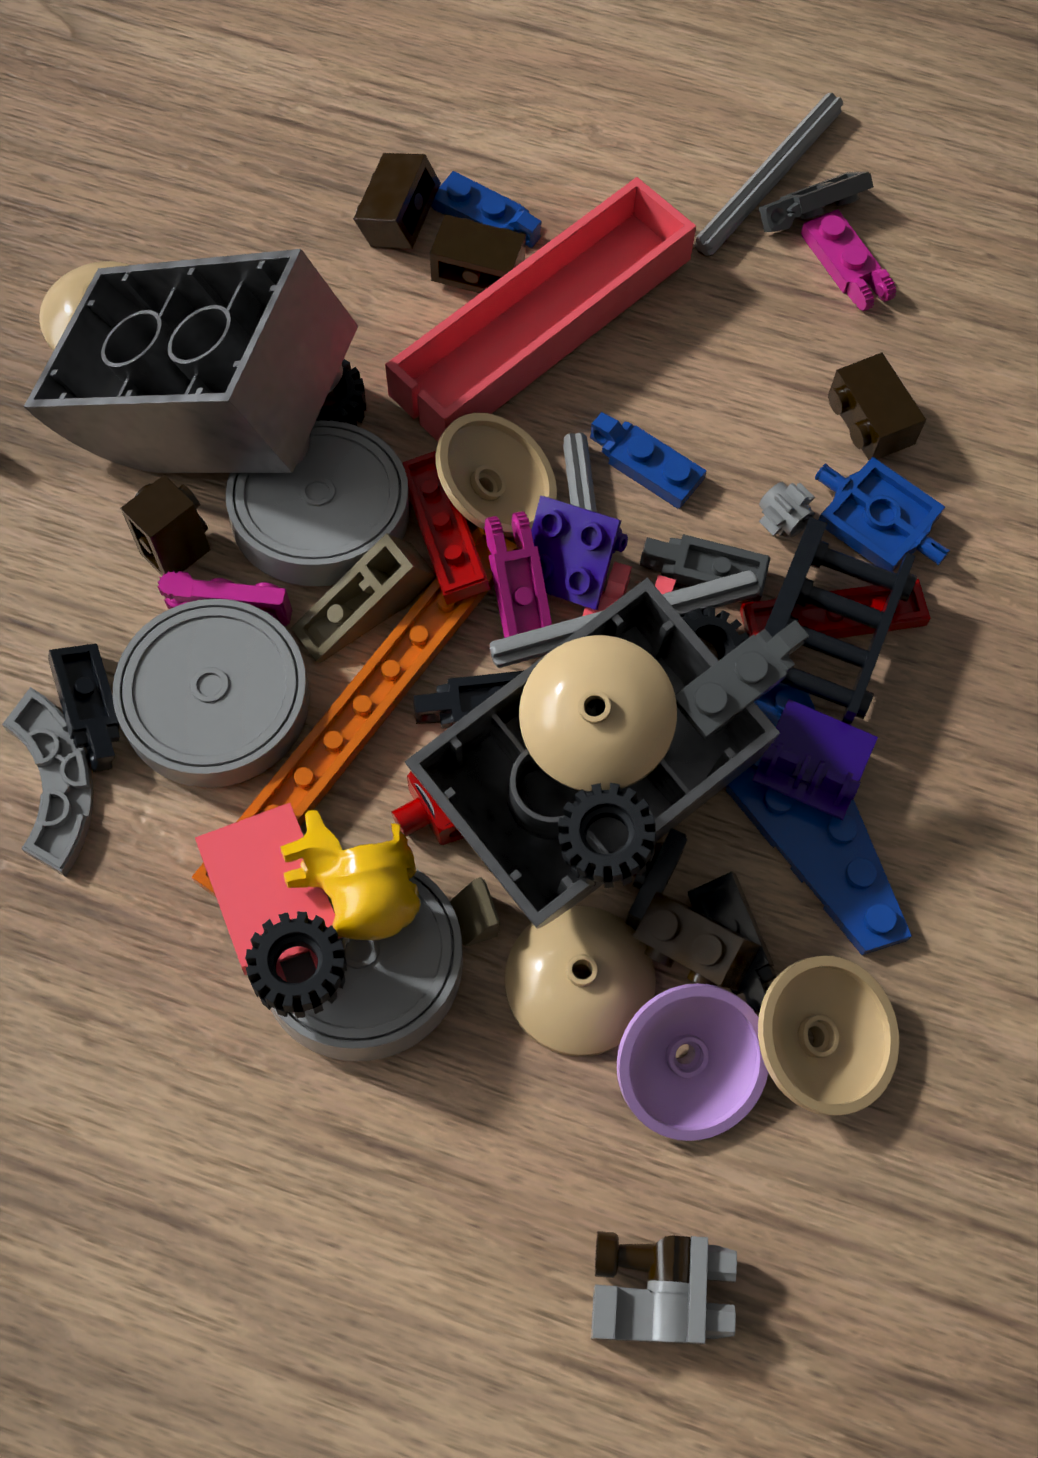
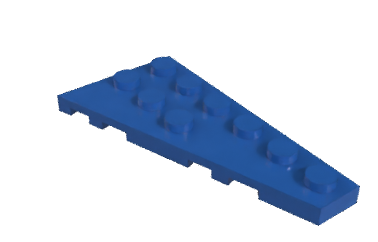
(824, 851)

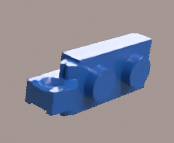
(470, 200)
(647, 460)

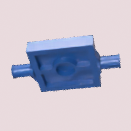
(881, 515)

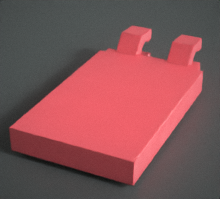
(249, 879)

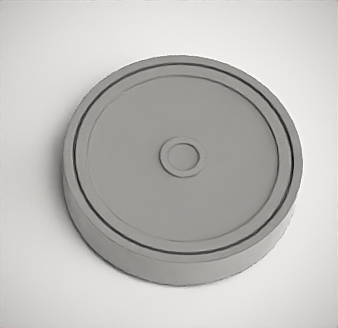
(326, 512)
(211, 692)
(392, 986)

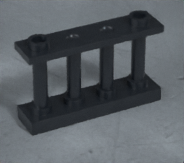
(800, 590)

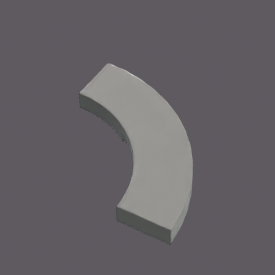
(65, 779)

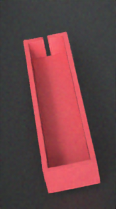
(541, 309)

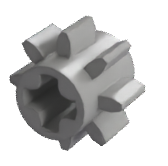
(786, 509)

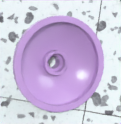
(712, 1082)

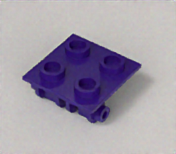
(575, 549)
(815, 759)

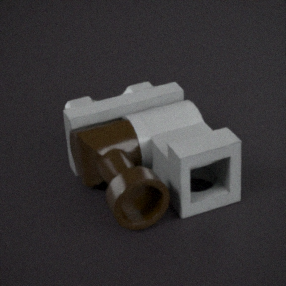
(676, 1292)

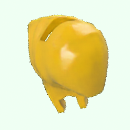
(364, 882)

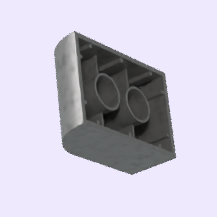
(198, 364)
(513, 808)

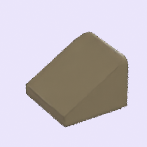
(476, 913)

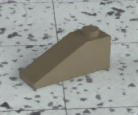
(364, 597)

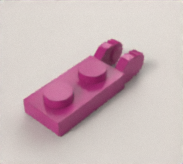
(848, 259)
(517, 577)
(181, 588)

